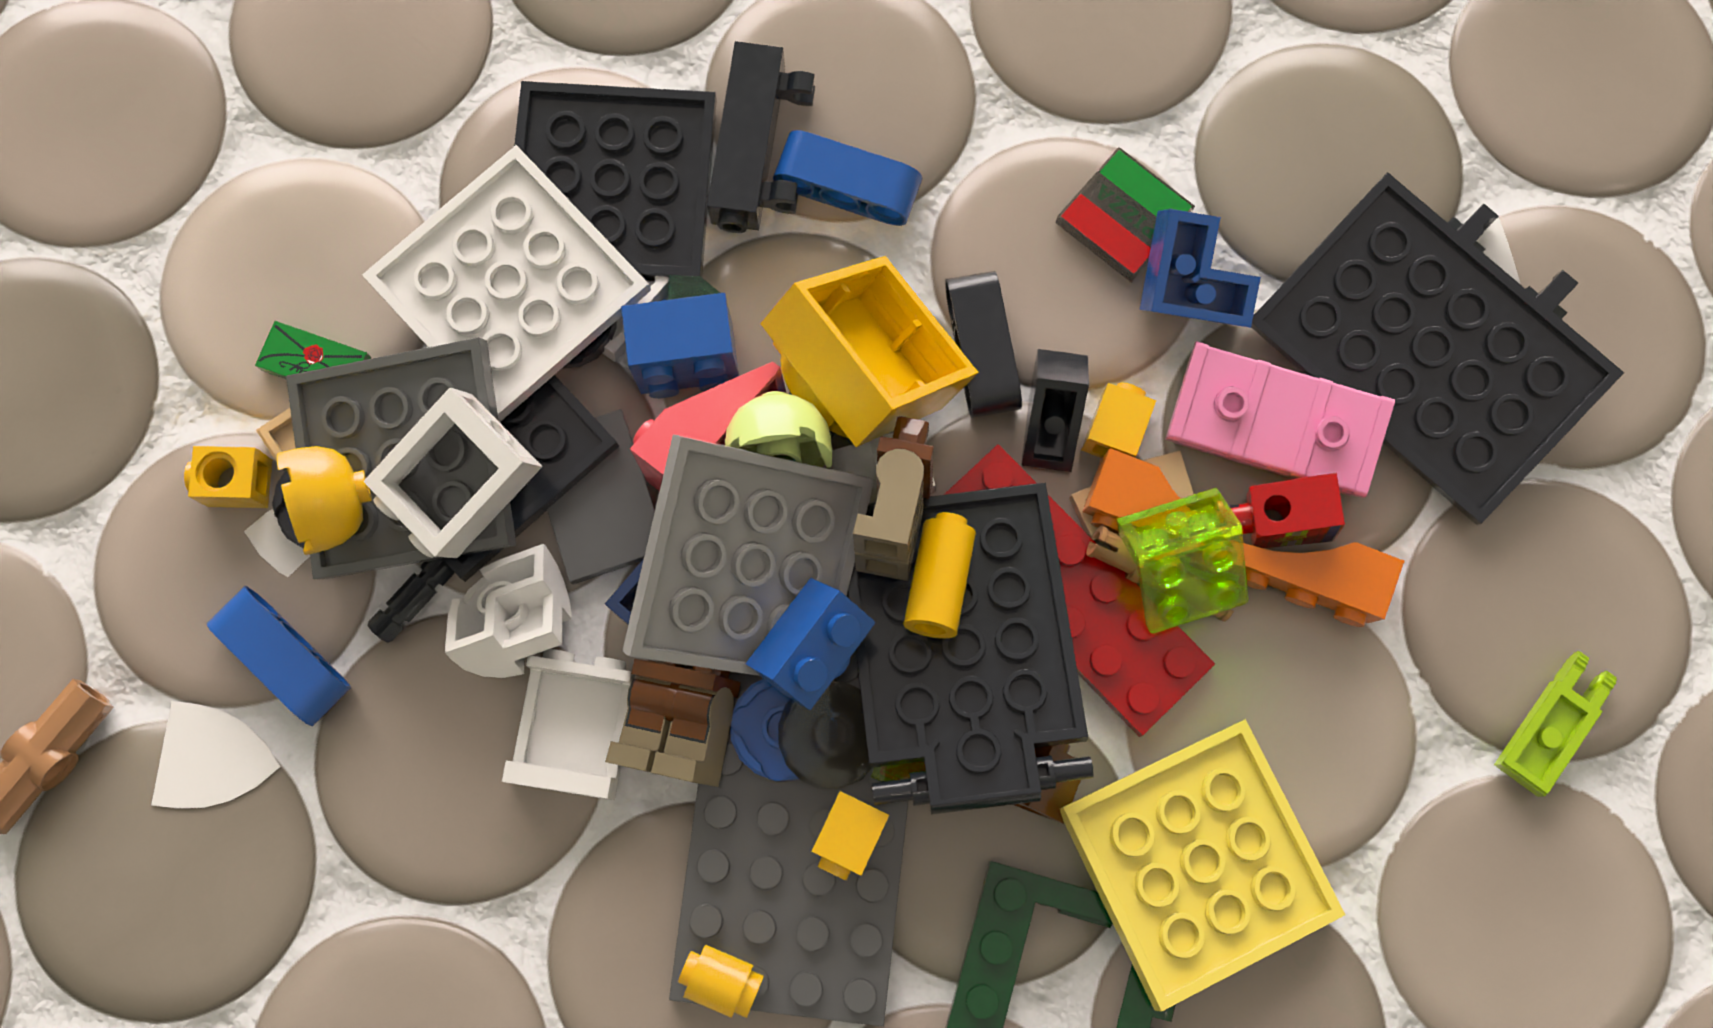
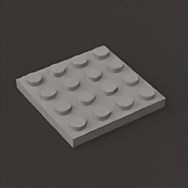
(735, 549)

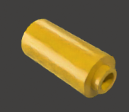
(940, 576)

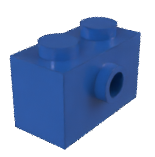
(811, 643)

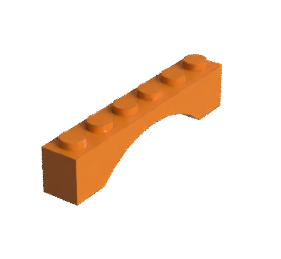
(1346, 579)

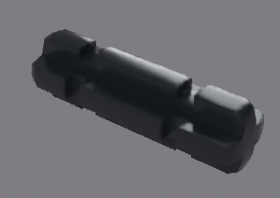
(409, 599)

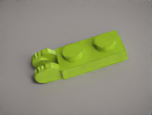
(1555, 727)

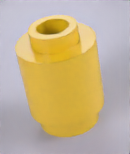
(720, 982)

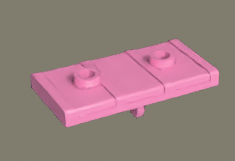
(1279, 419)

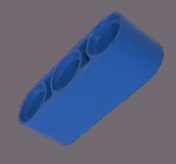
(849, 177)
(278, 656)

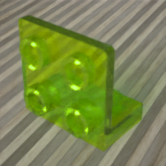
(1187, 559)

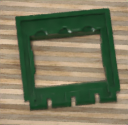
(1000, 938)

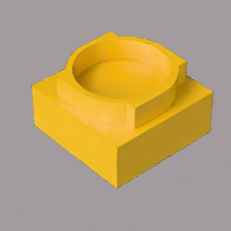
(865, 350)

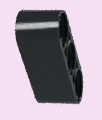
(985, 339)

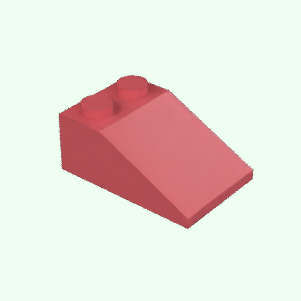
(700, 418)

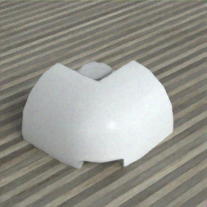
(508, 614)

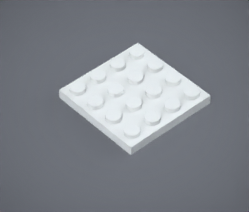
(513, 269)

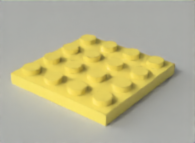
(1201, 864)

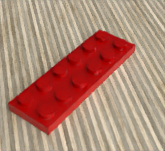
(1113, 649)

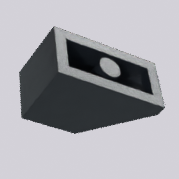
(1055, 410)

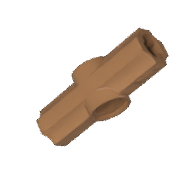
(46, 749)

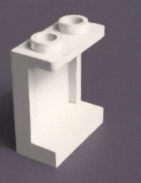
(569, 725)

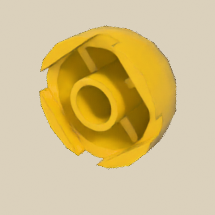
(322, 496)

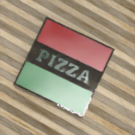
(1119, 212)

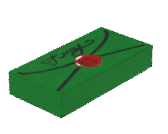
(299, 351)

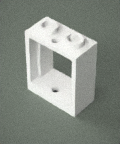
(512, 459)

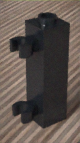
(747, 138)

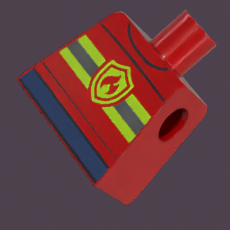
(1308, 508)

